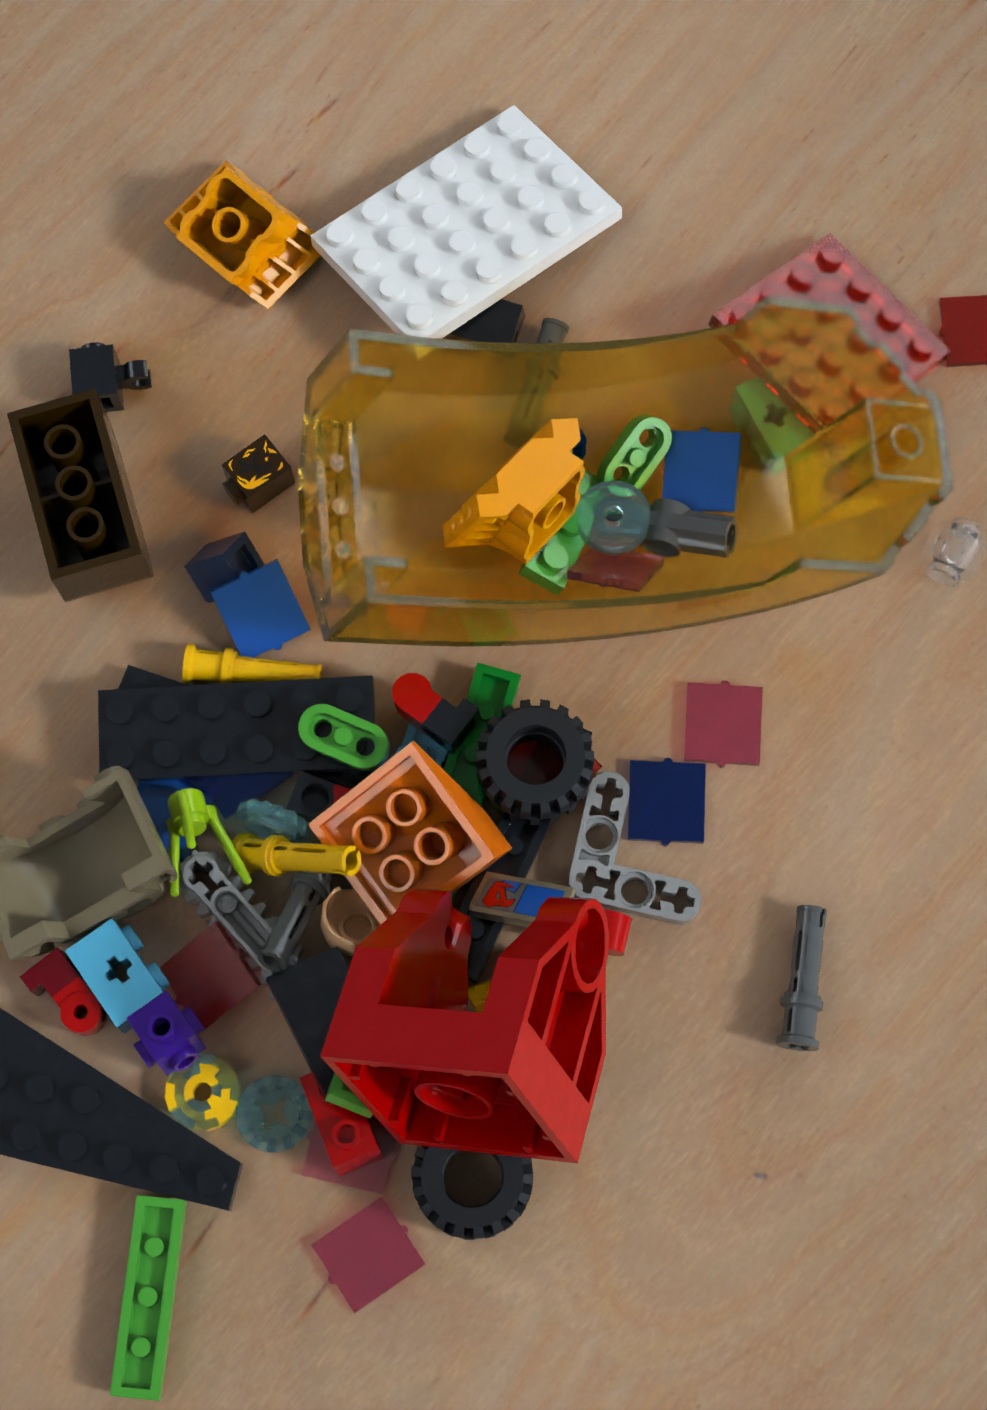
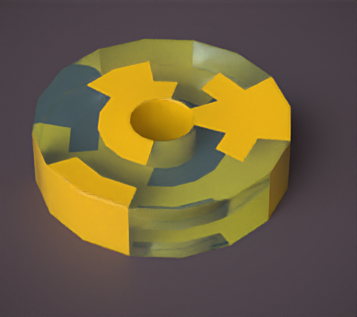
(216, 1110)

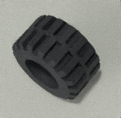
(542, 725)
(463, 1220)

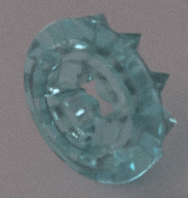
(271, 819)
(252, 1120)

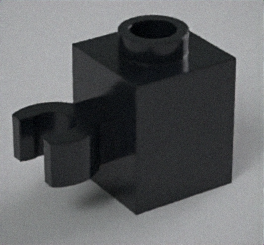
(99, 368)

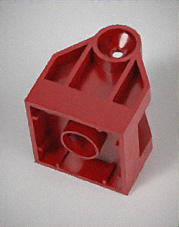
(476, 1081)

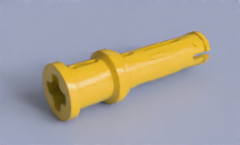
(231, 668)
(278, 856)

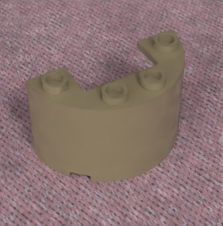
(82, 869)

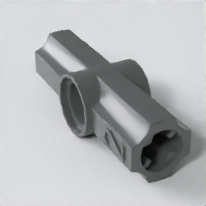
(680, 529)

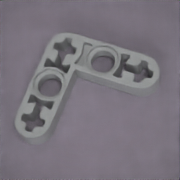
(603, 861)

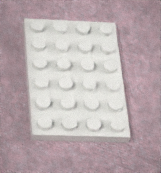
(466, 227)

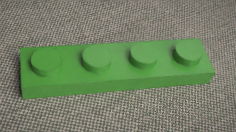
(148, 1298)

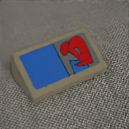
(513, 898)

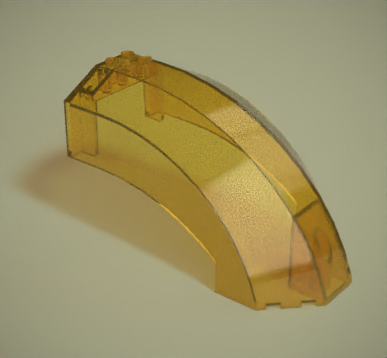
(406, 428)

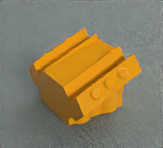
(244, 234)
(526, 496)

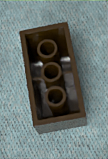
(80, 495)

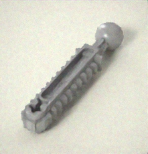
(230, 907)

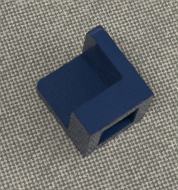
(222, 562)

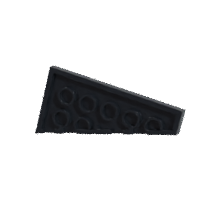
(85, 1123)

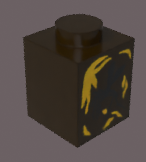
(257, 474)

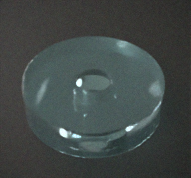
(610, 536)

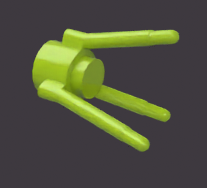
(189, 819)

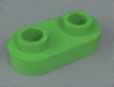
(637, 459)
(344, 738)

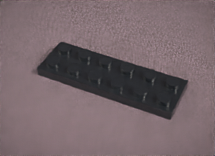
(224, 727)

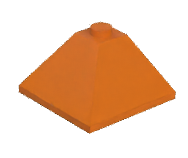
(411, 831)

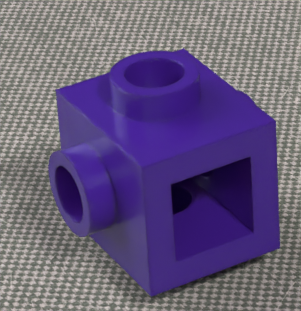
(167, 1034)

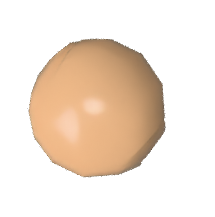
(346, 920)

